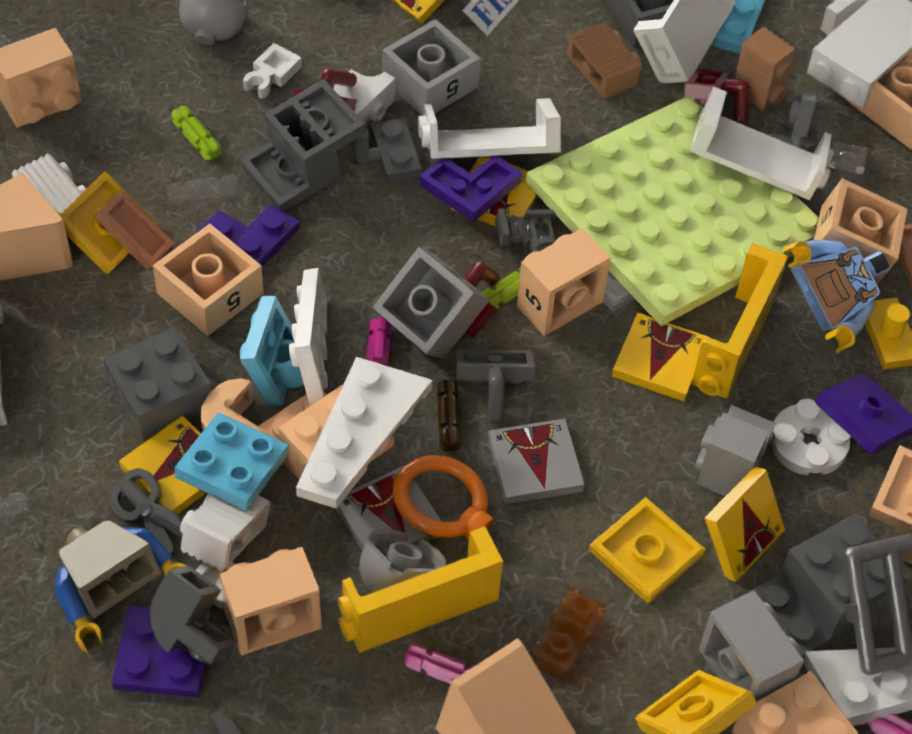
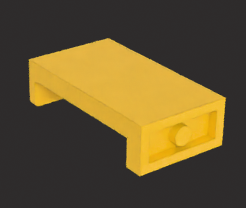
(758, 285)
(424, 598)

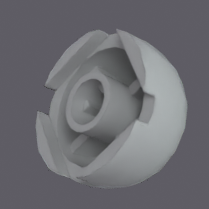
(213, 19)
(391, 559)

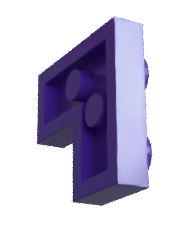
(474, 192)
(262, 236)
(148, 667)

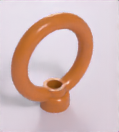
(473, 518)

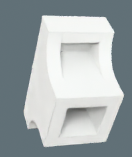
(372, 95)

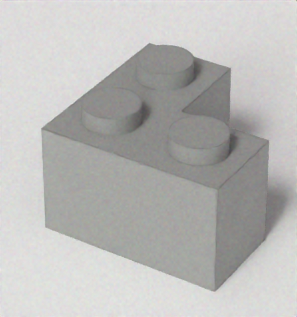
(732, 449)

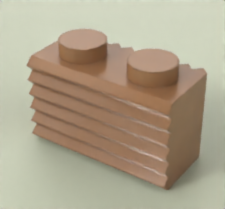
(604, 60)
(766, 67)

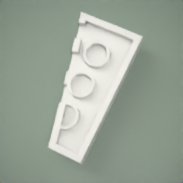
(309, 335)
(359, 427)
(861, 695)

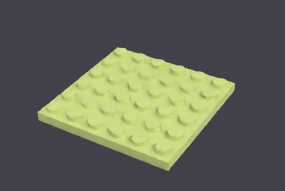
(666, 214)

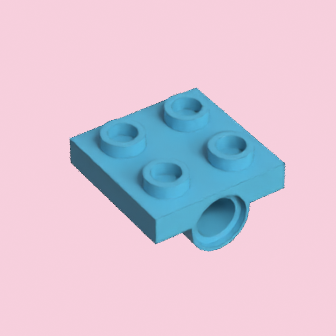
(268, 354)
(231, 461)

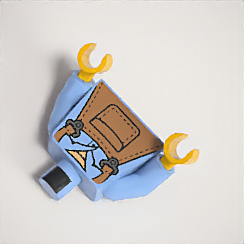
(837, 285)

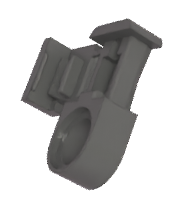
(527, 229)

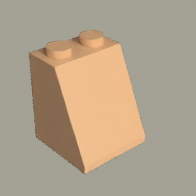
(30, 232)
(502, 698)

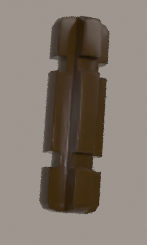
(448, 415)

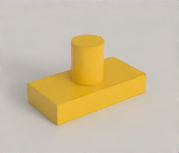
(891, 333)

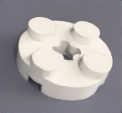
(810, 458)

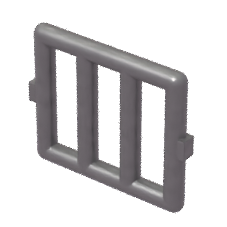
(858, 609)

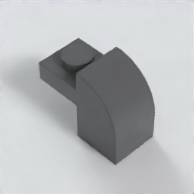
(180, 615)

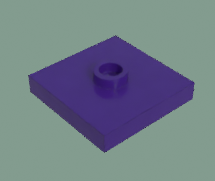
(866, 412)

